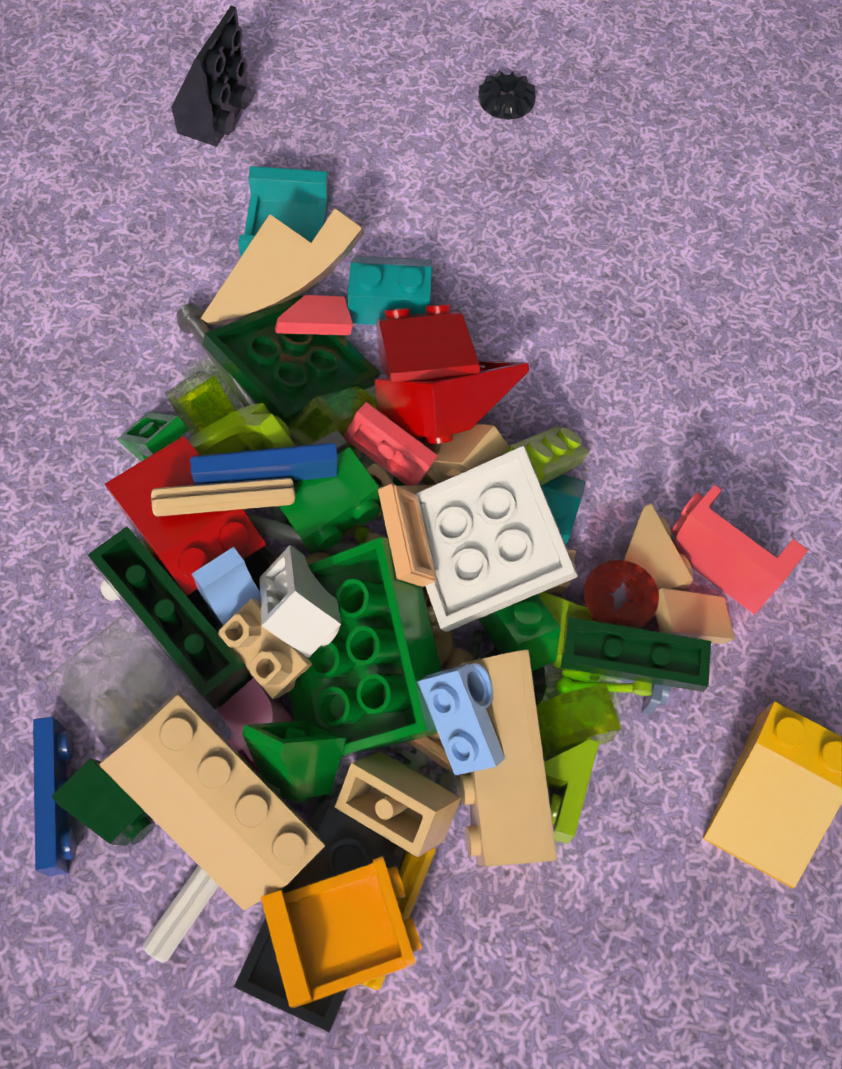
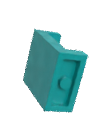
(289, 195)

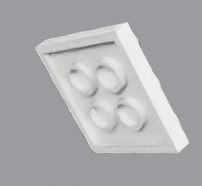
(491, 540)

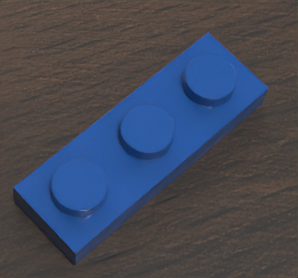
(53, 838)

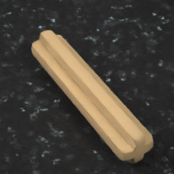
(222, 496)

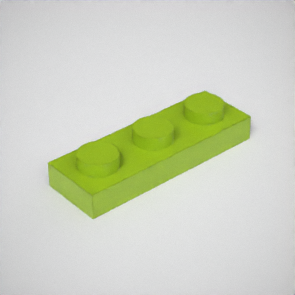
(553, 452)

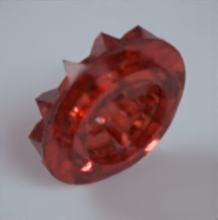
(639, 589)

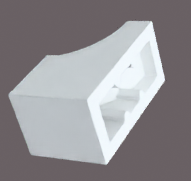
(297, 605)

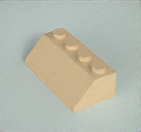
(512, 799)
(212, 802)

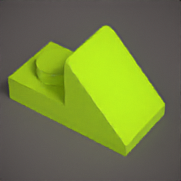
(570, 775)

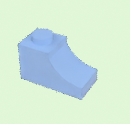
(225, 586)

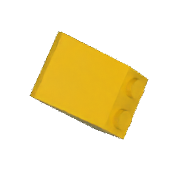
(780, 795)

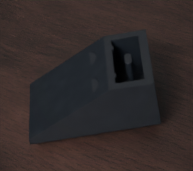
(214, 85)

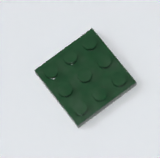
(286, 368)

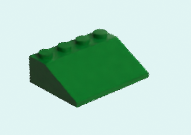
(371, 669)

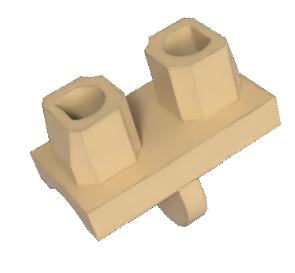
(264, 654)

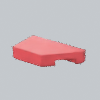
(316, 316)

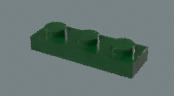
(636, 654)

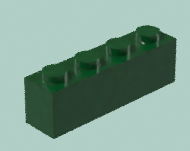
(170, 618)

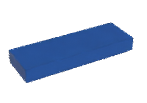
(293, 462)

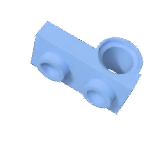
(458, 709)

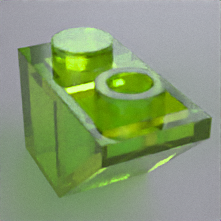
(328, 414)

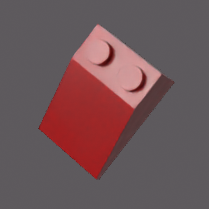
(425, 344)
(447, 404)
(185, 540)

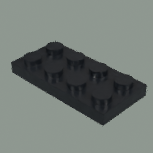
(346, 848)

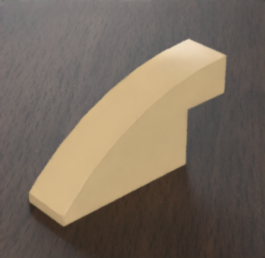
(281, 267)

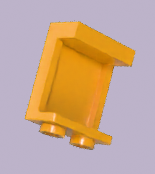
(340, 932)

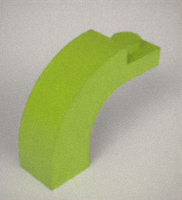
(242, 431)

